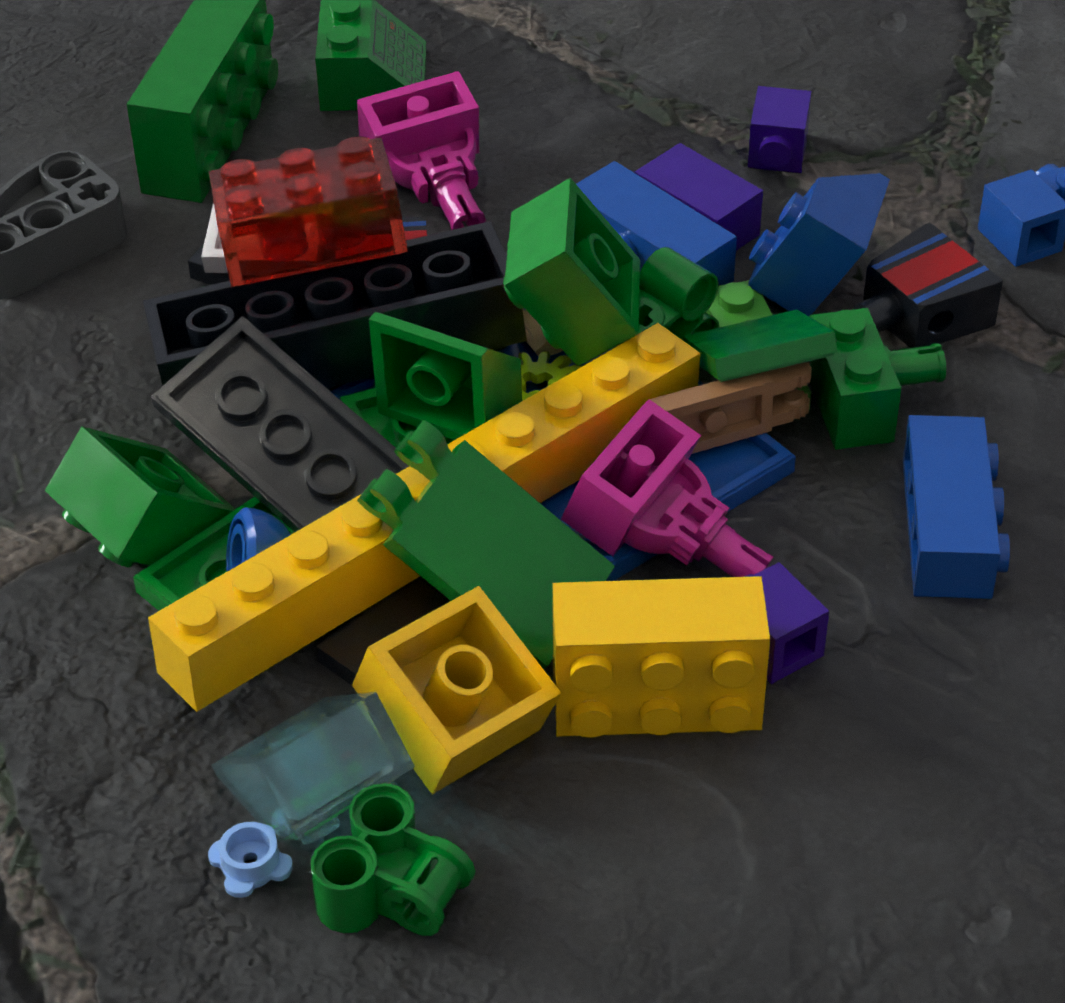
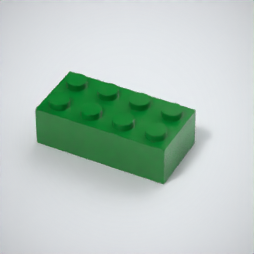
(201, 96)

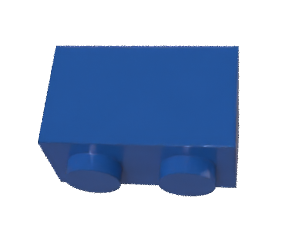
(817, 240)

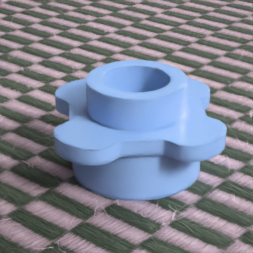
(244, 843)

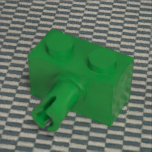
(863, 380)

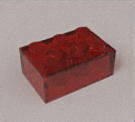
(307, 210)

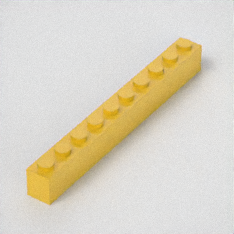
(339, 561)

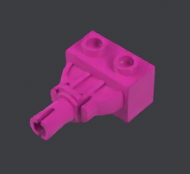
(430, 142)
(658, 499)

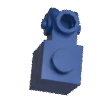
(1025, 214)

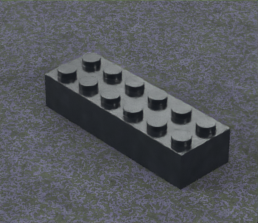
(323, 315)

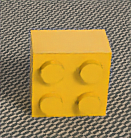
(457, 687)

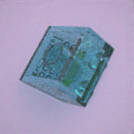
(315, 765)

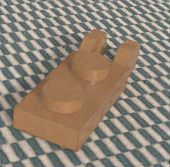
(740, 406)

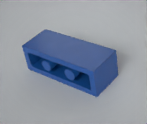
(654, 219)
(953, 507)

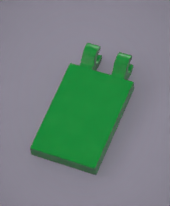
(481, 531)

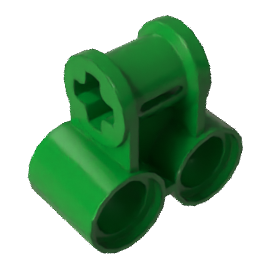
(676, 294)
(388, 868)

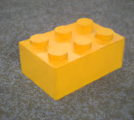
(660, 656)

